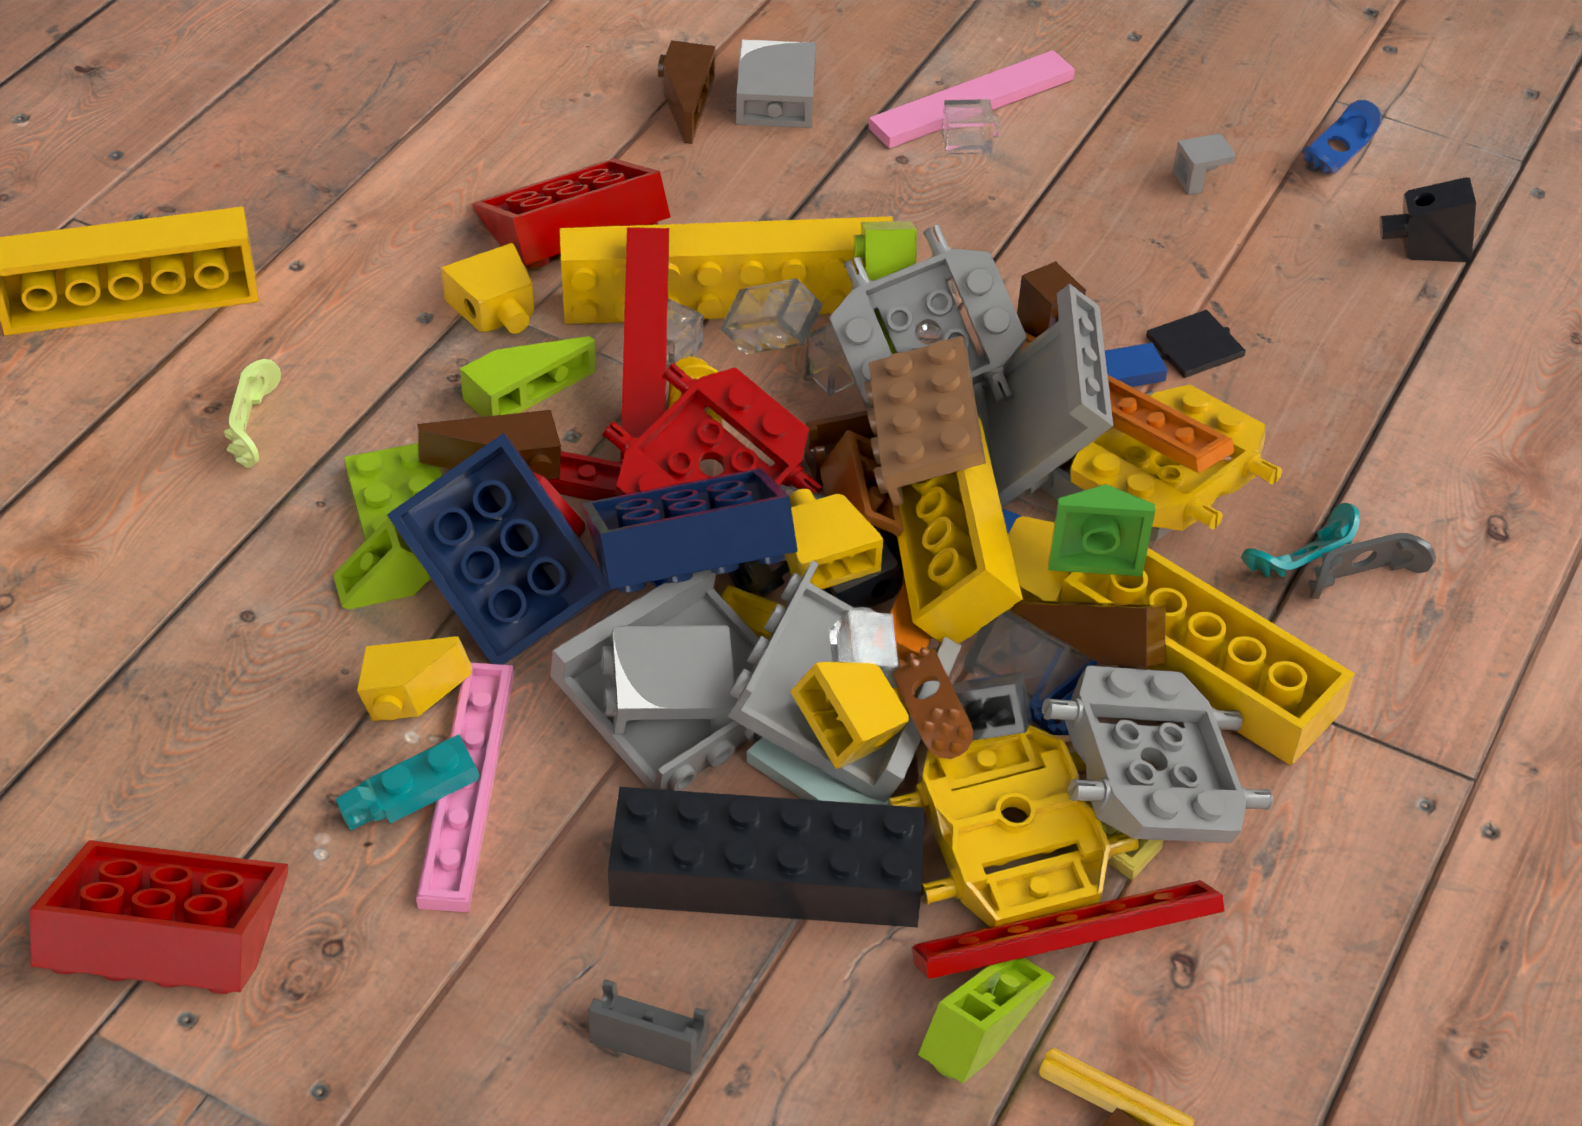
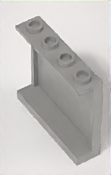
(1057, 399)
(795, 644)
(664, 751)

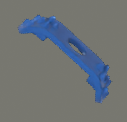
(1353, 128)

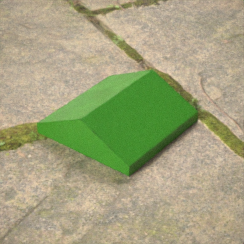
(1101, 532)

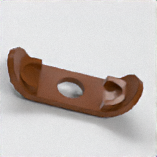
(940, 717)

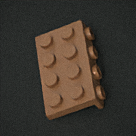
(923, 415)

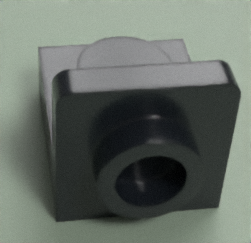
(759, 577)

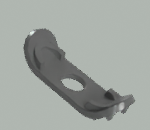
(1393, 550)

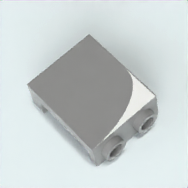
(775, 83)
(668, 674)

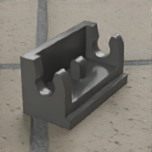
(647, 1030)

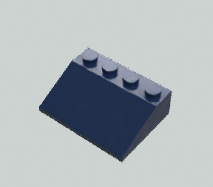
(690, 529)
(500, 551)

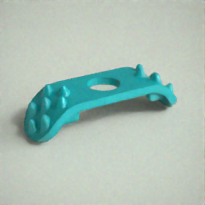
(1338, 532)

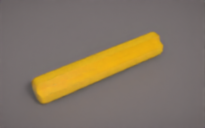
(1108, 1091)

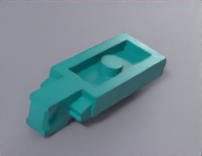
(410, 784)

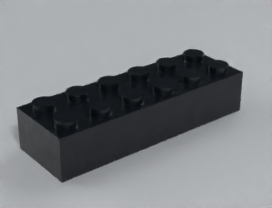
(767, 857)

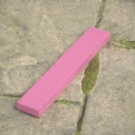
(1001, 87)
(462, 816)

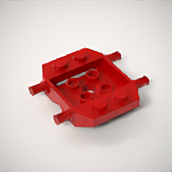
(687, 435)

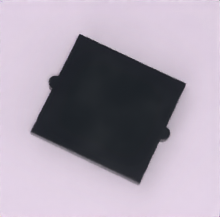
(1195, 343)

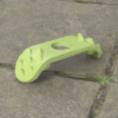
(254, 383)

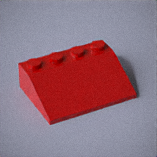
(588, 197)
(157, 916)

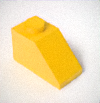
(410, 676)

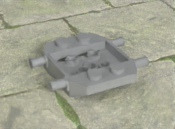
(923, 297)
(1195, 785)

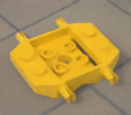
(1177, 491)
(965, 809)

